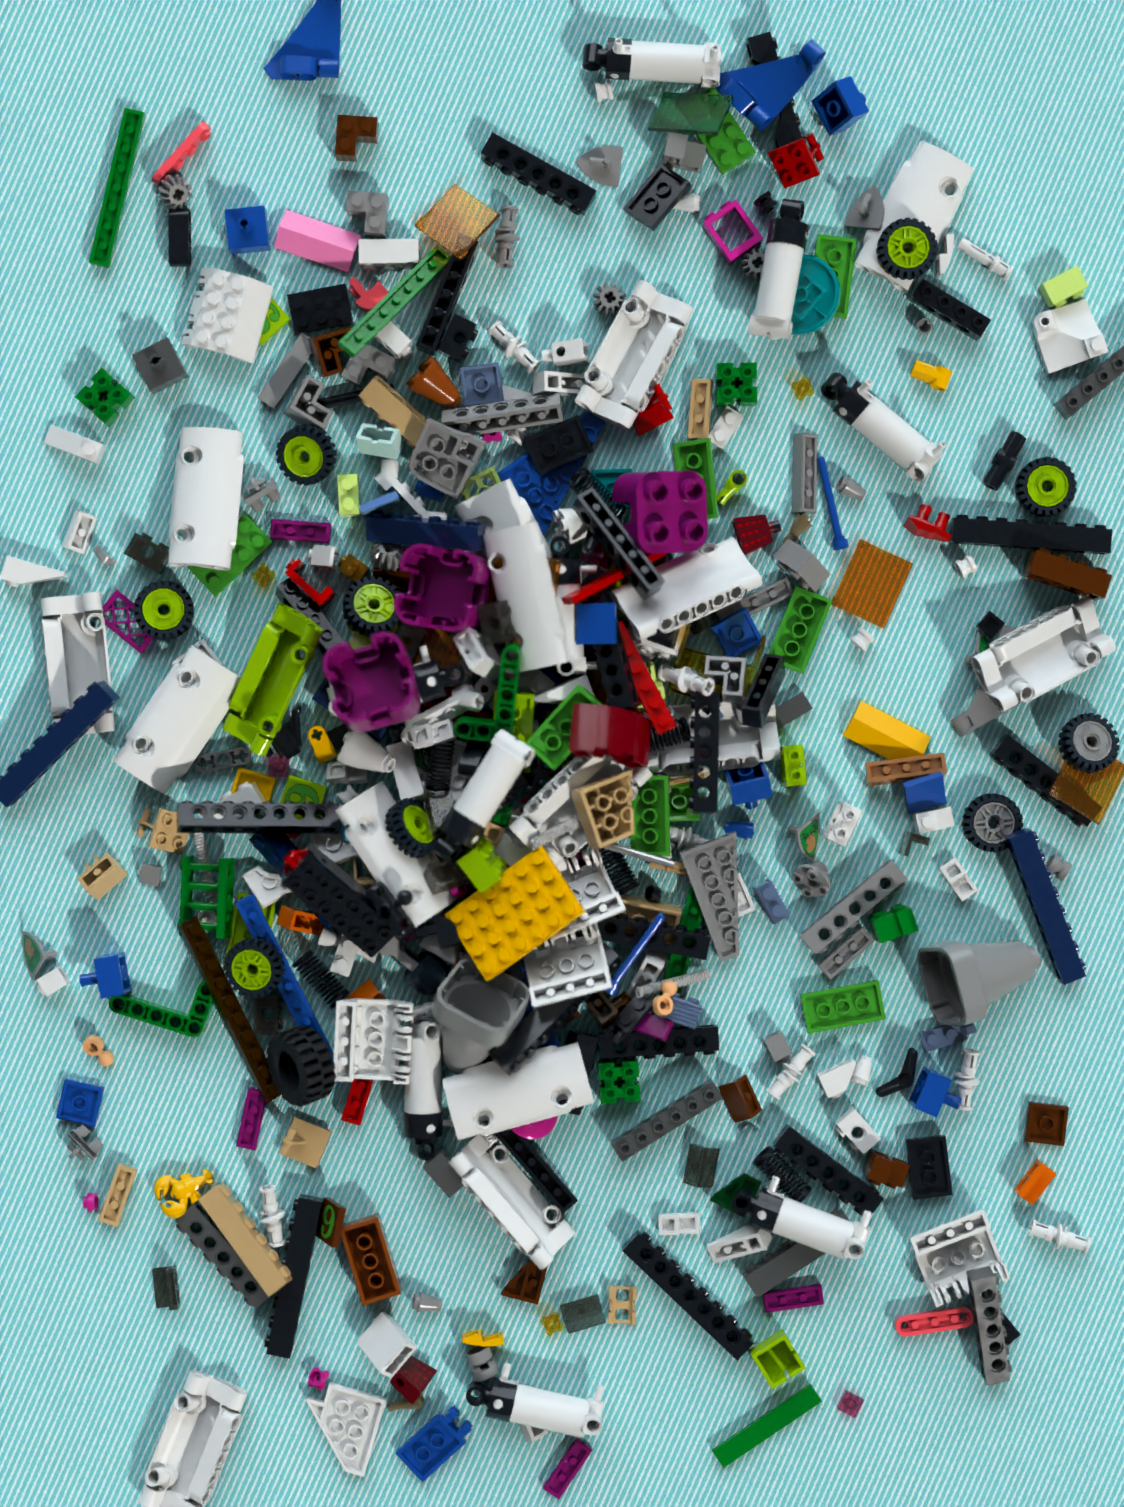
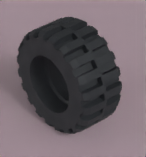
(301, 1065)

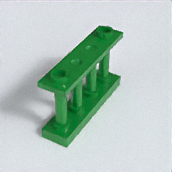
(223, 887)

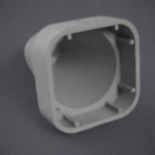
(969, 977)
(476, 1013)

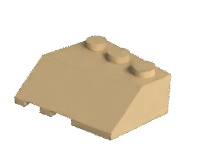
(606, 809)

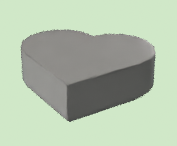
(104, 556)

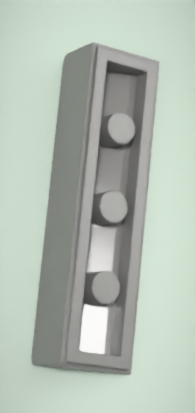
(804, 473)

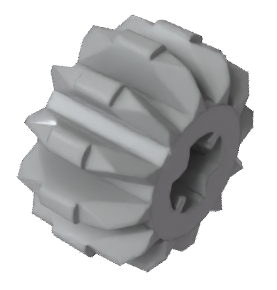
(173, 197)
(750, 260)
(602, 301)
(386, 556)

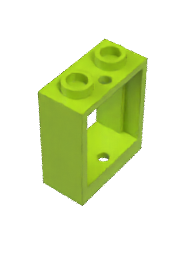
(790, 767)

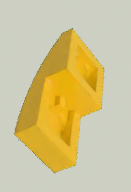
(477, 1339)

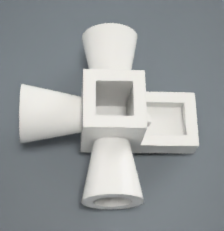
(345, 953)

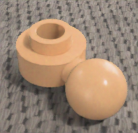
(668, 989)
(94, 1046)

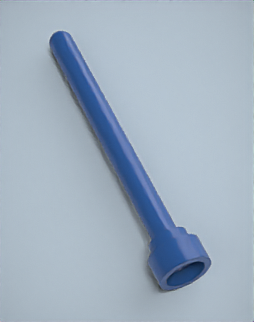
(839, 541)
(634, 953)

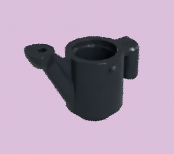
(289, 737)

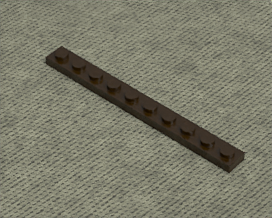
(229, 1007)

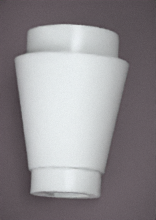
(689, 203)
(862, 1071)

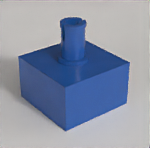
(840, 105)
(247, 230)
(748, 785)
(110, 975)
(932, 1092)

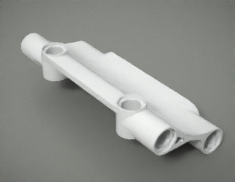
(692, 589)
(511, 1200)

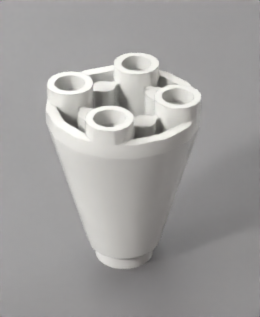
(569, 526)
(365, 753)

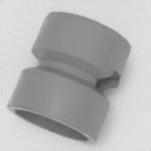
(479, 1356)

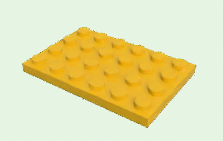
(515, 913)

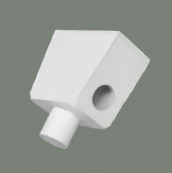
(575, 353)

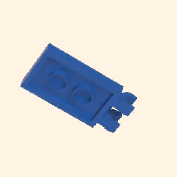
(434, 1444)

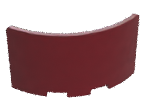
(610, 732)

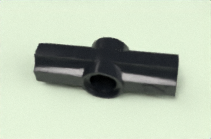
(1004, 460)

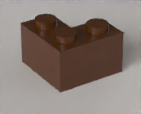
(350, 132)
(325, 351)
(885, 1169)

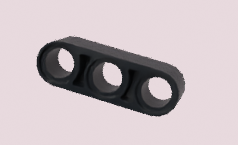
(179, 237)
(473, 755)

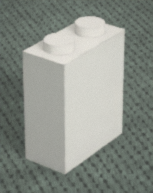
(386, 1344)

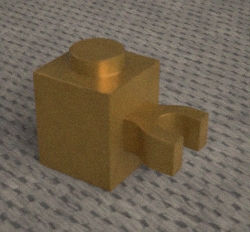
(352, 568)

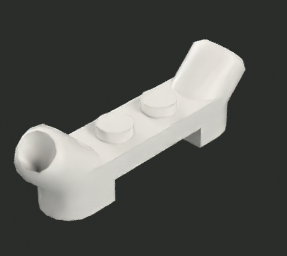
(389, 479)
(462, 700)

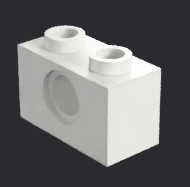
(867, 1137)

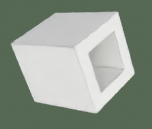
(53, 981)

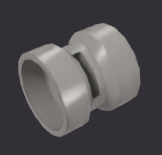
(1058, 867)

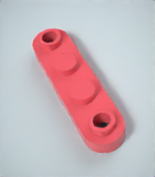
(187, 148)
(934, 1321)

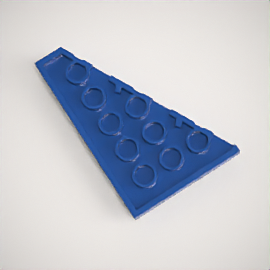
(548, 490)

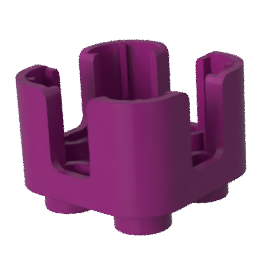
(665, 510)
(443, 588)
(372, 683)

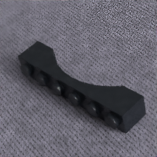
(763, 50)

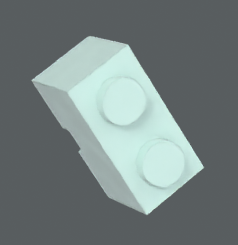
(378, 441)

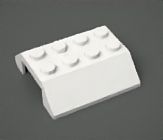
(228, 314)
(592, 890)
(567, 968)
(372, 1040)
(952, 1250)

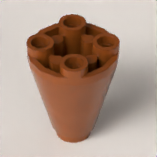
(434, 384)

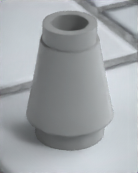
(848, 487)
(424, 1302)

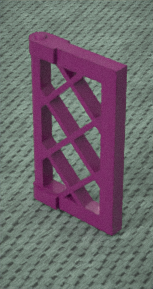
(112, 625)

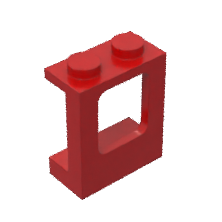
(321, 599)

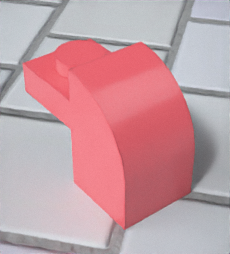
(369, 298)

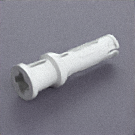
(993, 263)

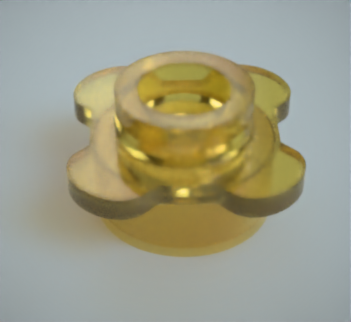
(800, 394)
(263, 569)
(546, 1321)

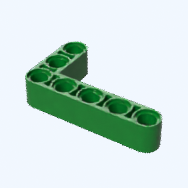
(503, 702)
(167, 1013)

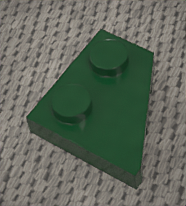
(726, 1194)

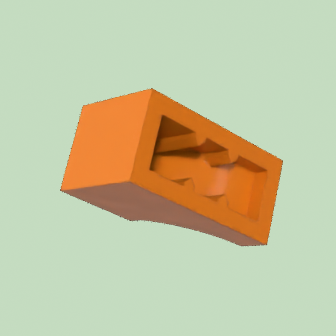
(299, 920)

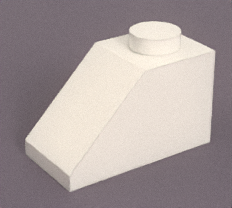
(323, 556)
(933, 820)
(837, 1078)

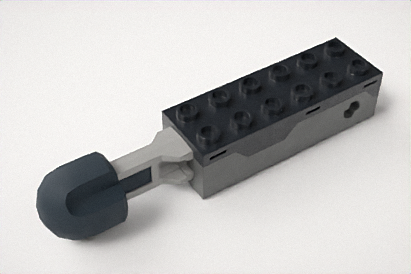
(346, 907)

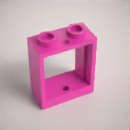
(738, 252)

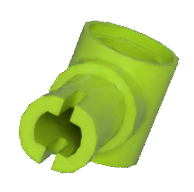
(730, 487)

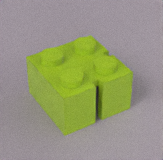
(482, 864)
(775, 1356)

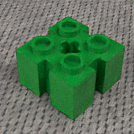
(745, 375)
(117, 397)
(892, 924)
(628, 1089)

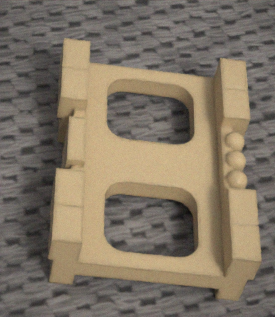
(615, 1304)

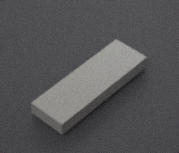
(845, 952)

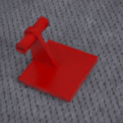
(795, 160)
(655, 413)

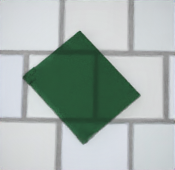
(691, 113)

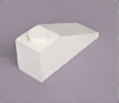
(553, 382)
(75, 444)
(25, 573)
(560, 692)
(647, 971)
(739, 1243)

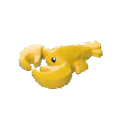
(182, 1190)

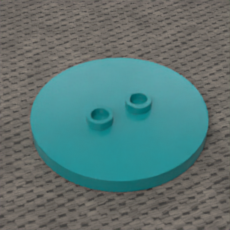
(816, 296)

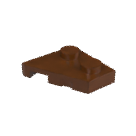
(526, 1283)

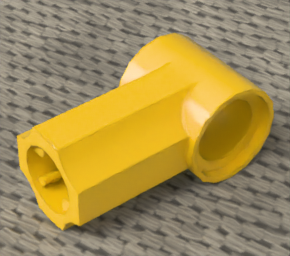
(936, 377)

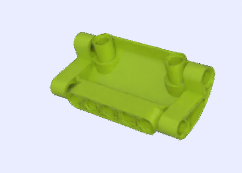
(271, 678)

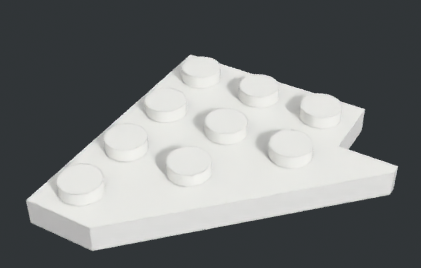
(349, 1423)

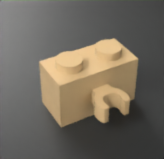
(102, 875)

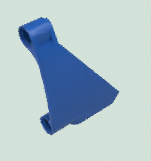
(312, 47)
(767, 88)

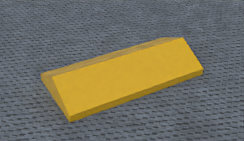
(885, 734)

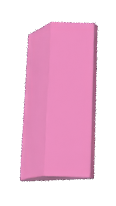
(317, 241)

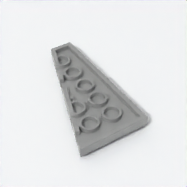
(715, 884)

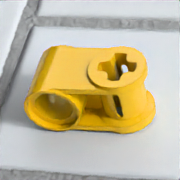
(322, 748)

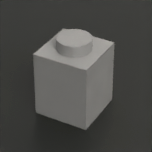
(777, 1046)

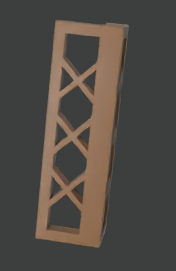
(904, 769)

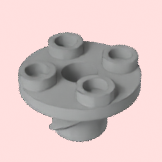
(812, 879)

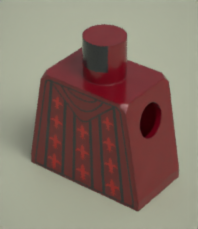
(754, 532)
(412, 1378)

